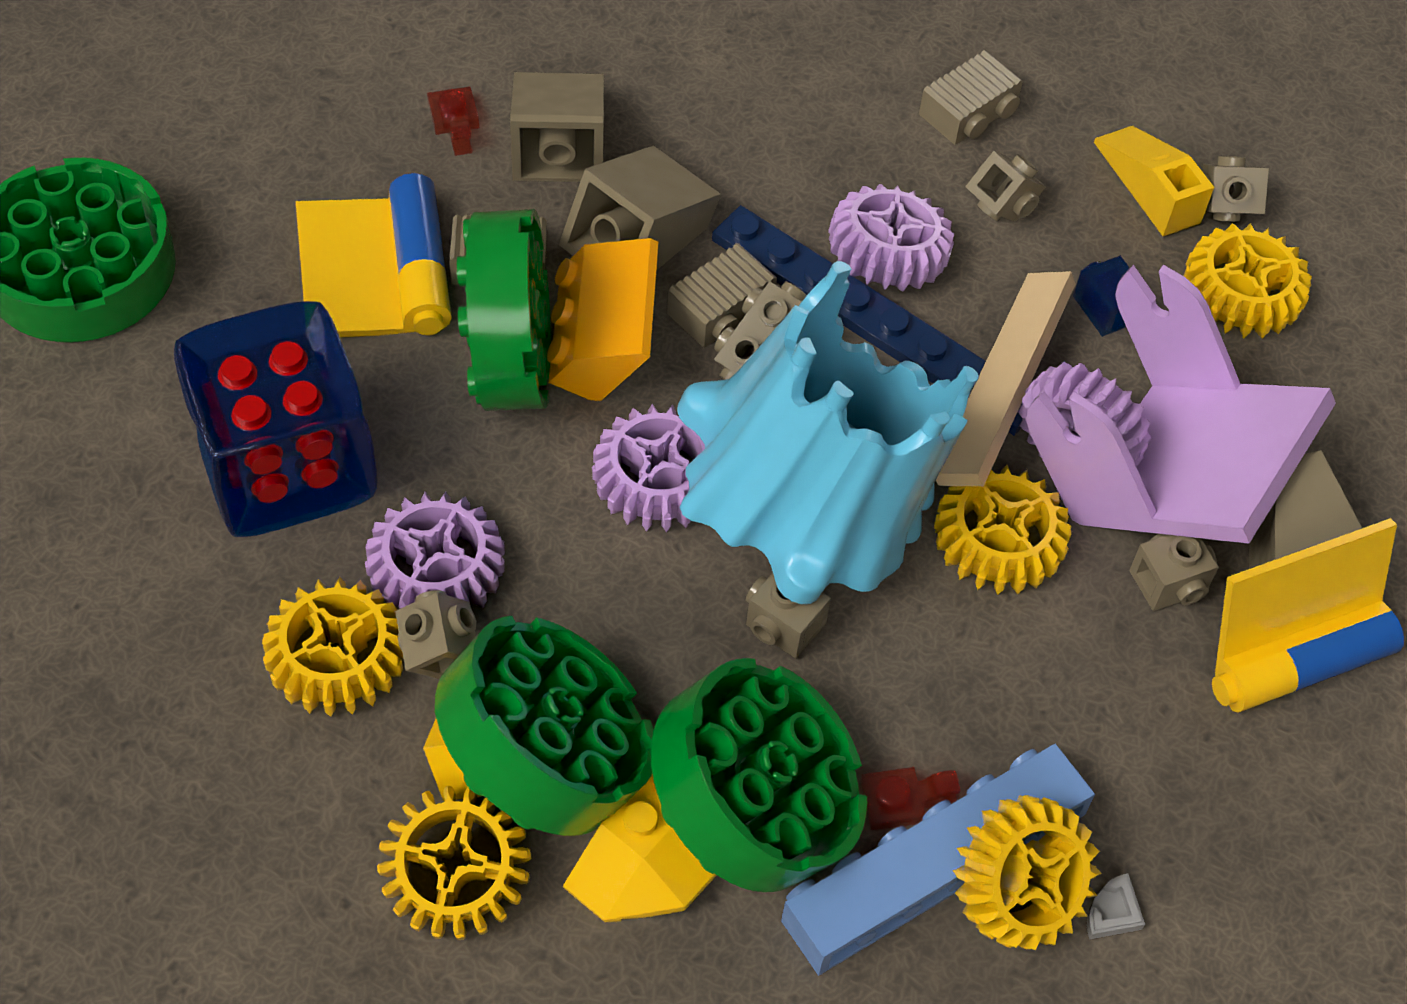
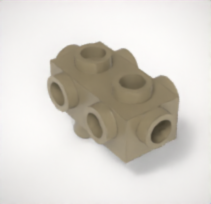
(763, 314)

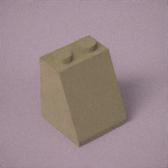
(556, 125)
(640, 199)
(1304, 514)

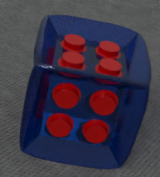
(277, 417)

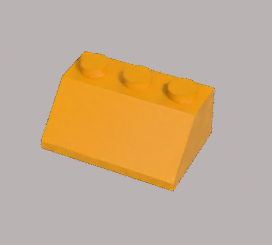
(603, 316)

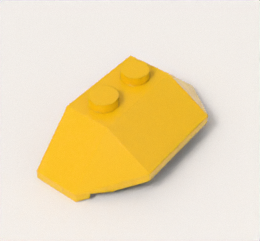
(637, 864)

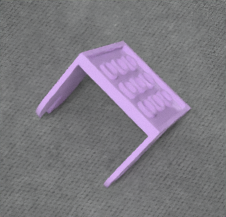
(1214, 443)

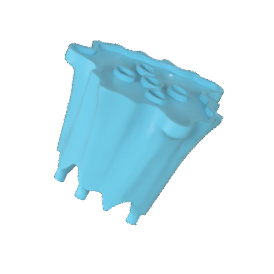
(821, 450)

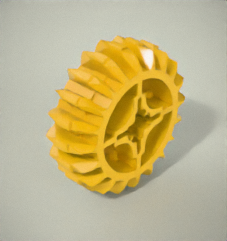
(1253, 269)
(1000, 544)
(344, 618)
(428, 855)
(1007, 872)

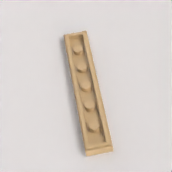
(1006, 377)

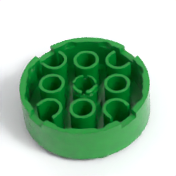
(81, 250)
(505, 309)
(543, 726)
(758, 776)

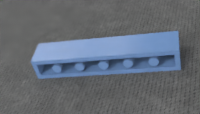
(915, 866)

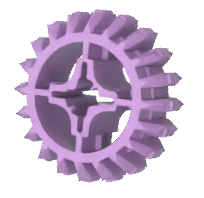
(891, 237)
(1116, 403)
(644, 446)
(421, 536)

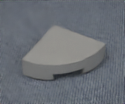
(1115, 910)

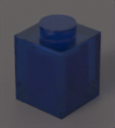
(1097, 291)

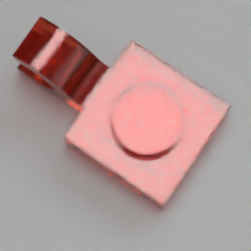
(454, 113)
(900, 800)

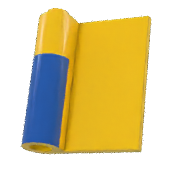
(377, 260)
(1306, 618)

